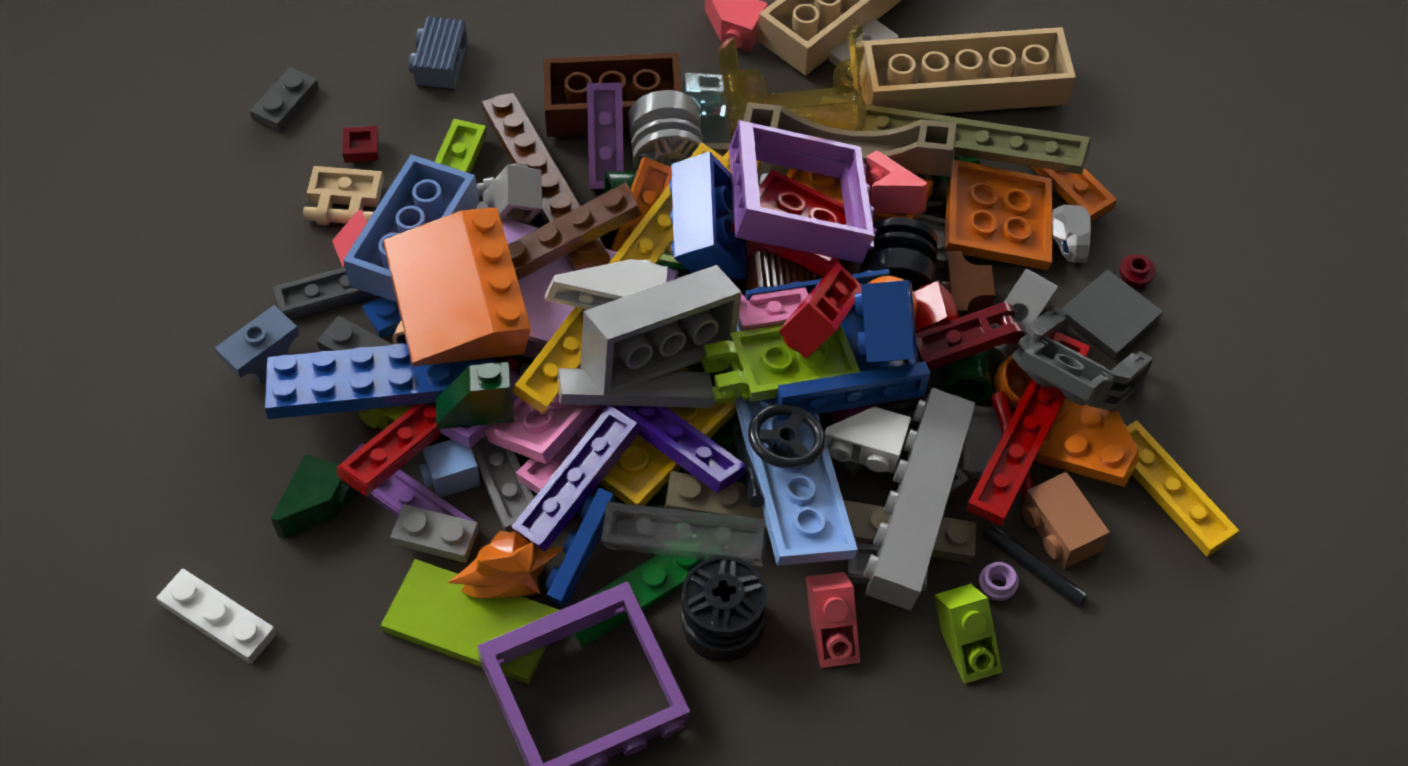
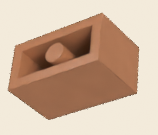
(1064, 520)

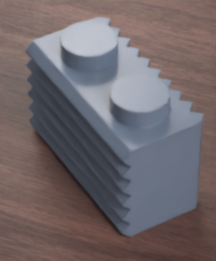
(439, 52)

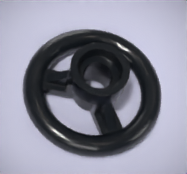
(783, 444)

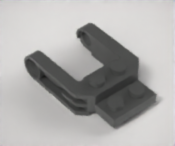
(1072, 373)

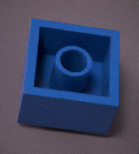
(887, 321)

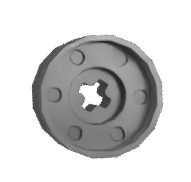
(664, 127)

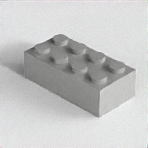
(658, 329)

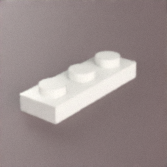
(216, 616)

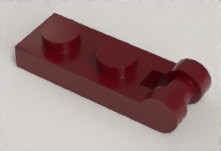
(968, 335)

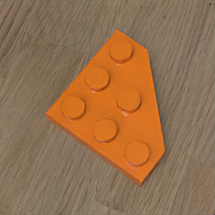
(1090, 444)

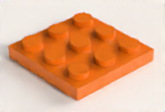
(999, 215)

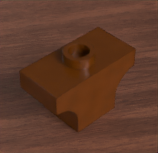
(968, 284)

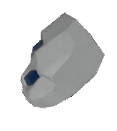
(1072, 232)

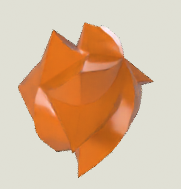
(505, 568)

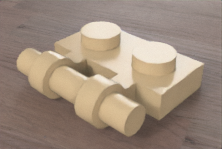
(345, 187)

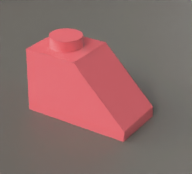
(736, 20)

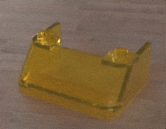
(834, 107)

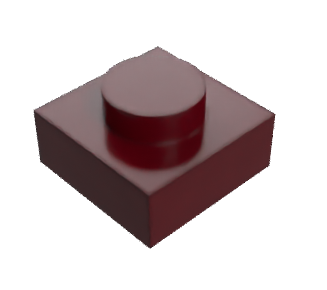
(360, 144)

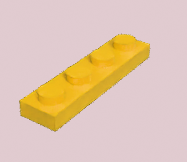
(1180, 495)

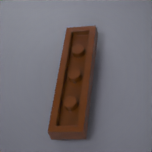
(573, 230)

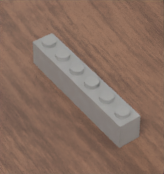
(920, 499)

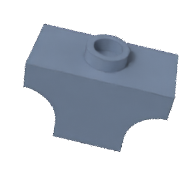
(261, 338)

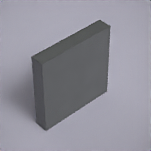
(1111, 314)

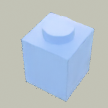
(449, 468)

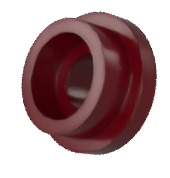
(1134, 277)

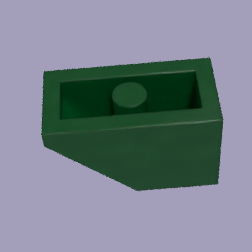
(477, 397)
(311, 497)

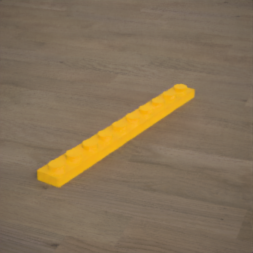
(647, 242)

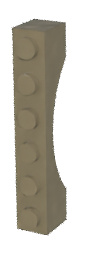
(919, 147)

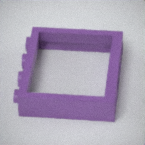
(808, 154)
(561, 625)

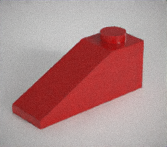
(821, 311)

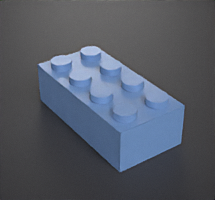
(416, 197)

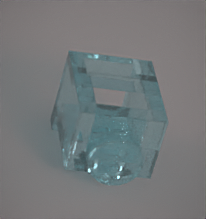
(706, 91)

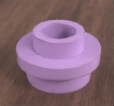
(1002, 572)

